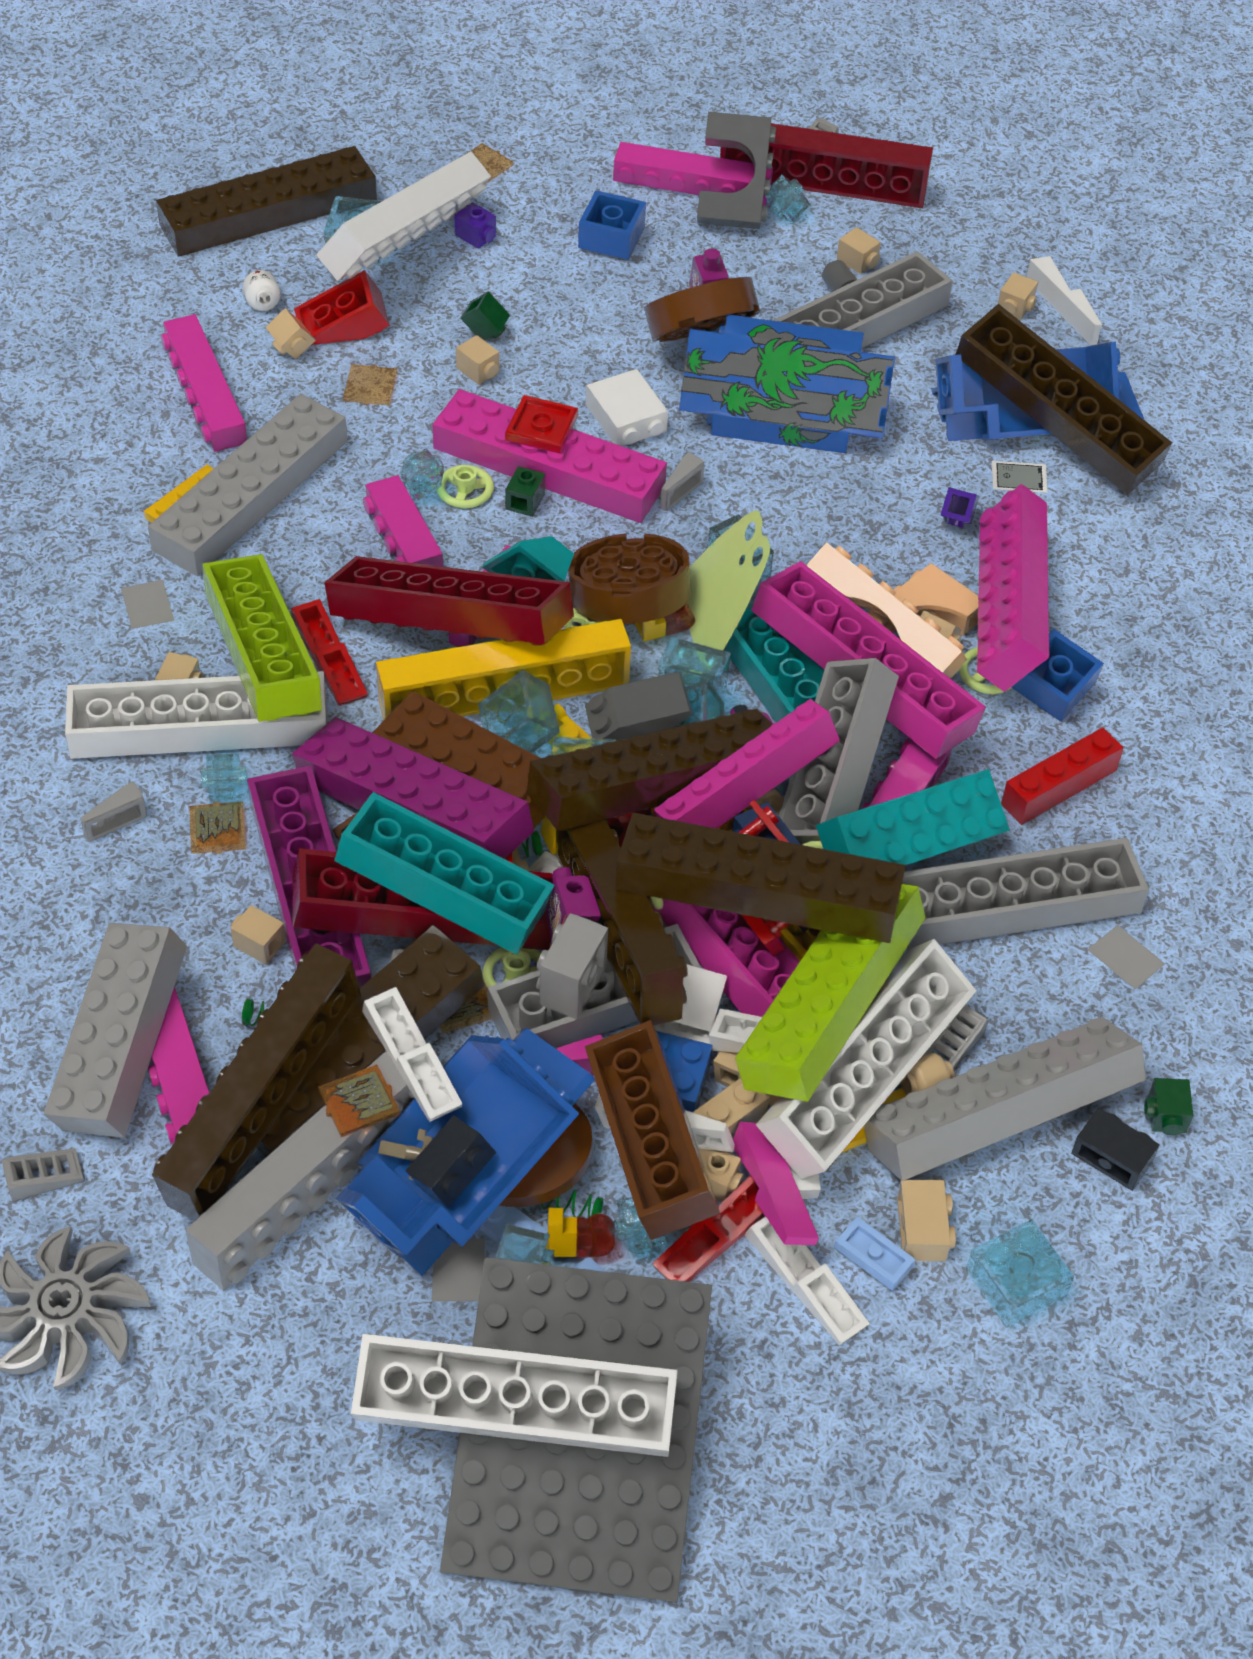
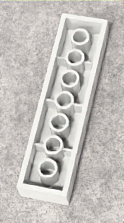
(403, 217)
(176, 718)
(888, 1041)
(514, 1395)

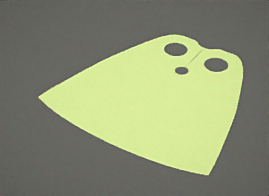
(723, 586)

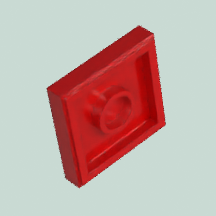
(541, 424)

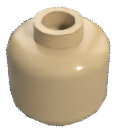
(927, 1073)

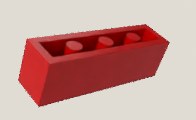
(1061, 775)

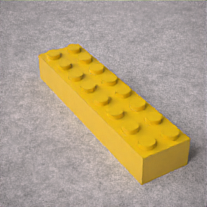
(459, 678)

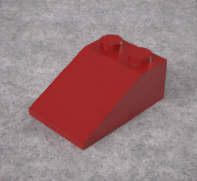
(345, 311)

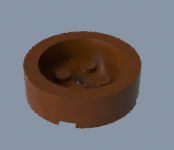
(701, 308)
(630, 578)

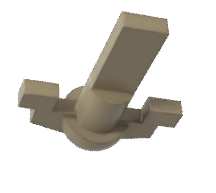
(405, 1151)

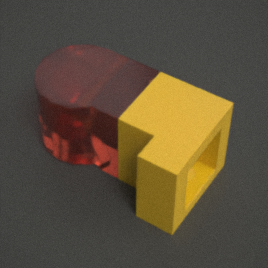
(674, 623)
(580, 1235)

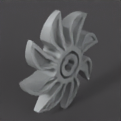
(84, 1301)

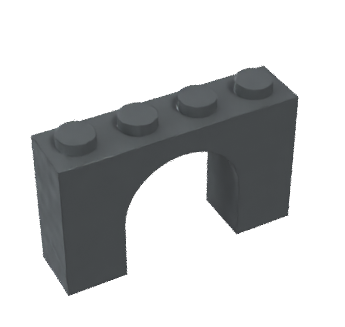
(752, 137)

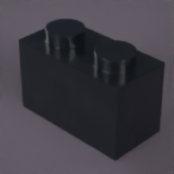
(1115, 1148)
(450, 1161)

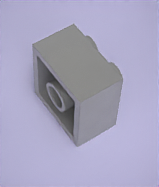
(572, 965)

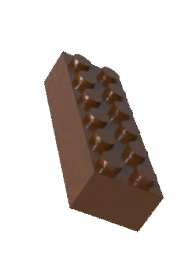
(461, 745)
(651, 1131)

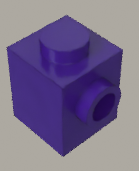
(475, 225)
(959, 507)

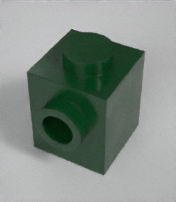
(485, 316)
(525, 491)
(1169, 1106)

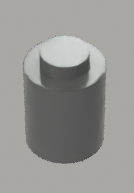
(837, 275)

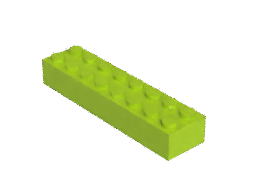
(262, 638)
(823, 1006)

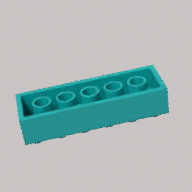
(773, 665)
(920, 822)
(444, 873)

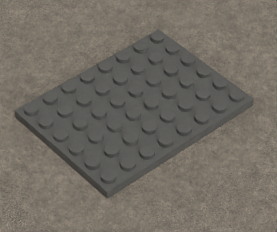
(577, 1511)

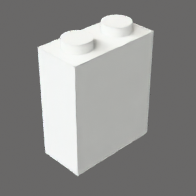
(626, 408)

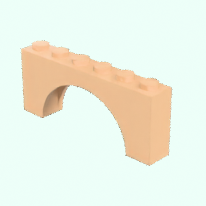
(861, 589)
(939, 595)

